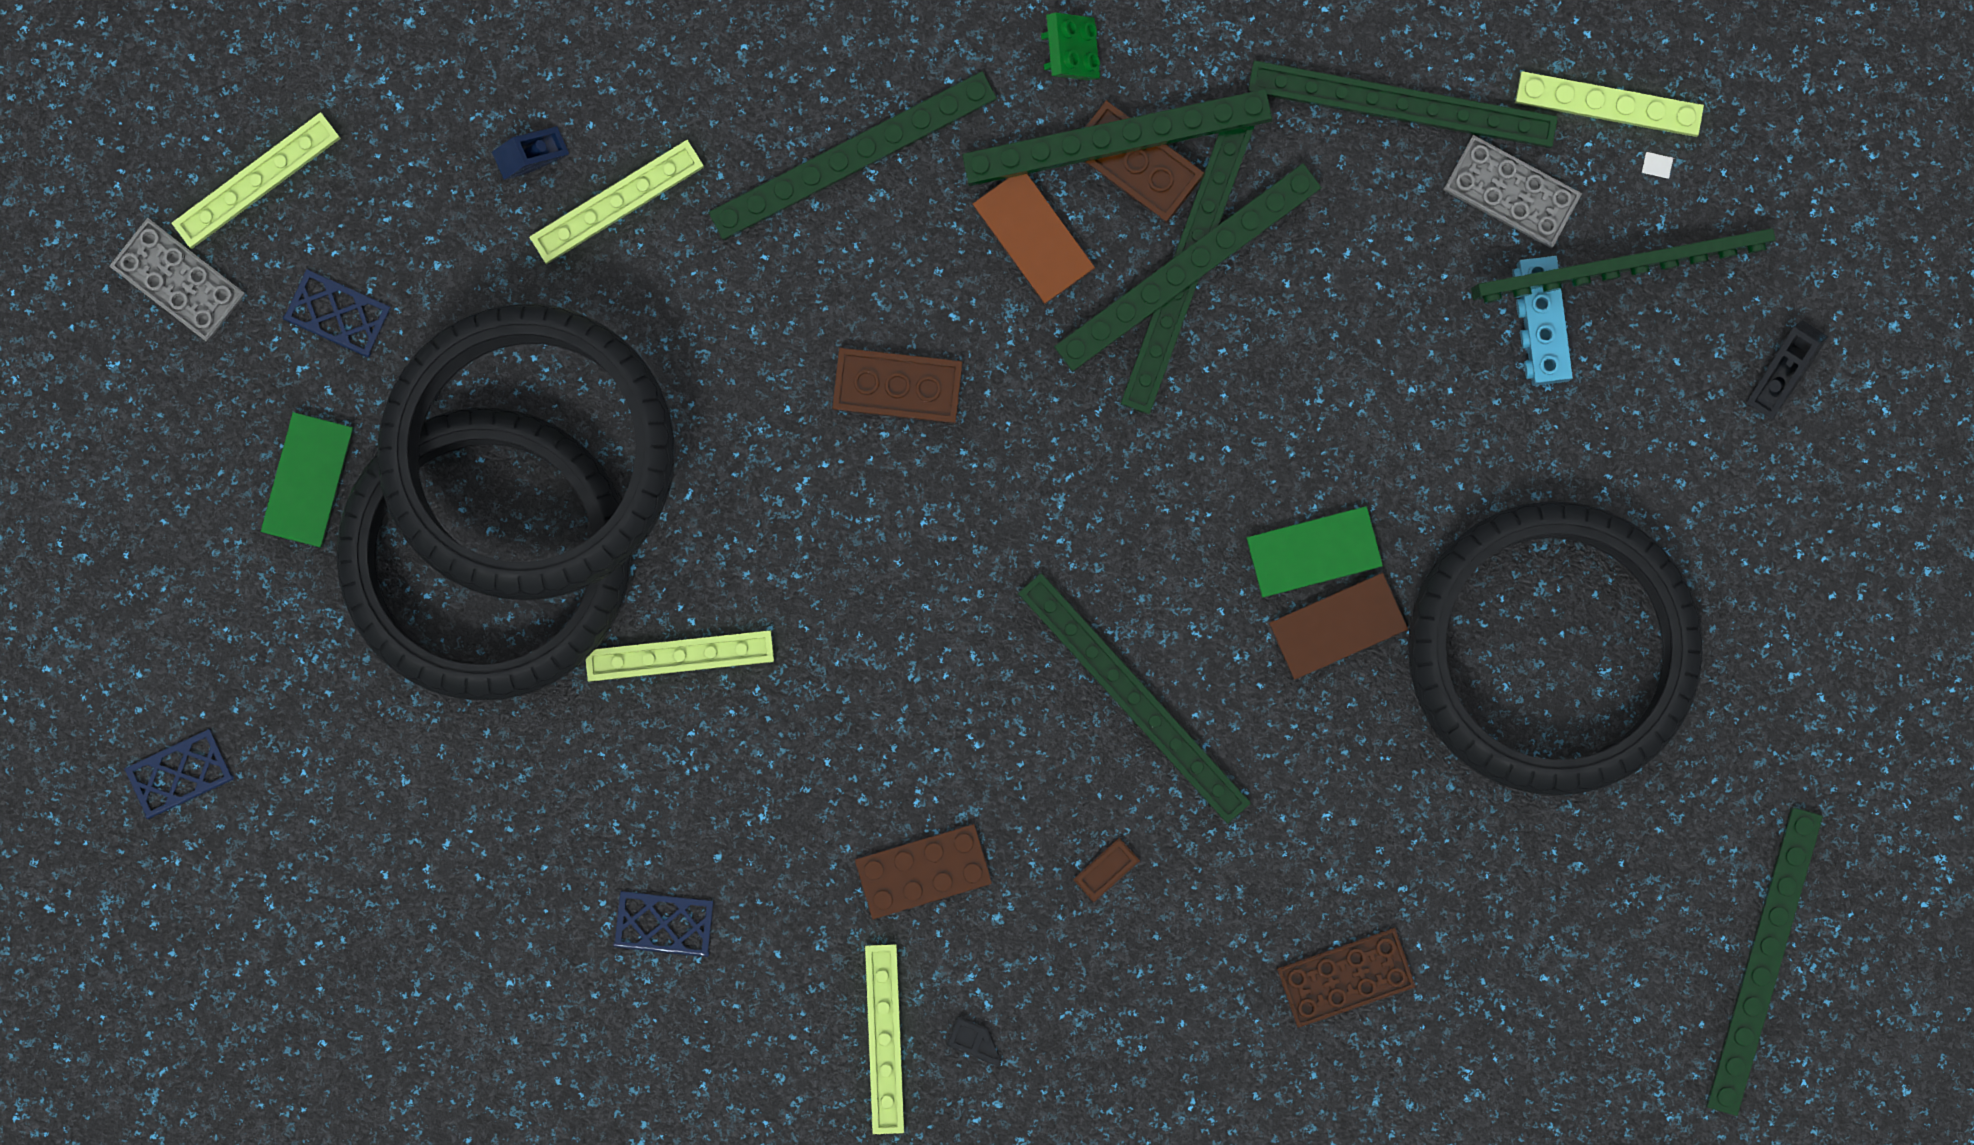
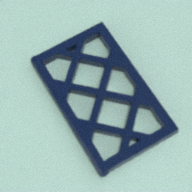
(360, 301)
(156, 760)
(645, 943)

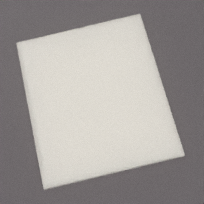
(1657, 165)

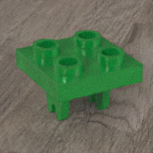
(1072, 46)

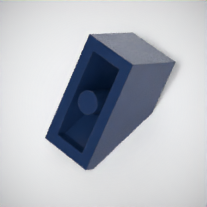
(529, 152)

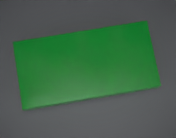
(307, 480)
(1314, 552)

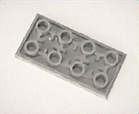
(1512, 191)
(177, 280)

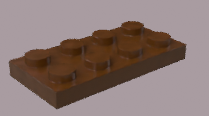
(1151, 176)
(897, 385)
(923, 871)

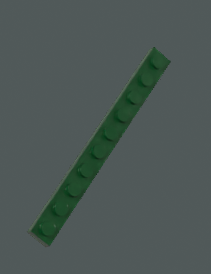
(1403, 104)
(1117, 137)
(852, 156)
(1187, 267)
(1611, 268)
(1169, 318)
(1134, 698)
(1764, 961)

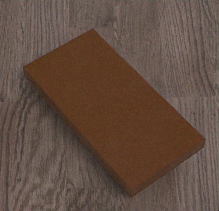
(1338, 626)
(1346, 977)

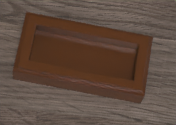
(1106, 870)

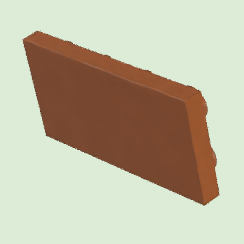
(1033, 236)

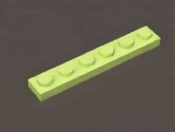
(1609, 104)
(255, 180)
(616, 202)
(680, 656)
(884, 1039)

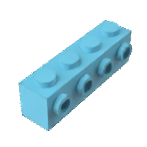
(1544, 328)

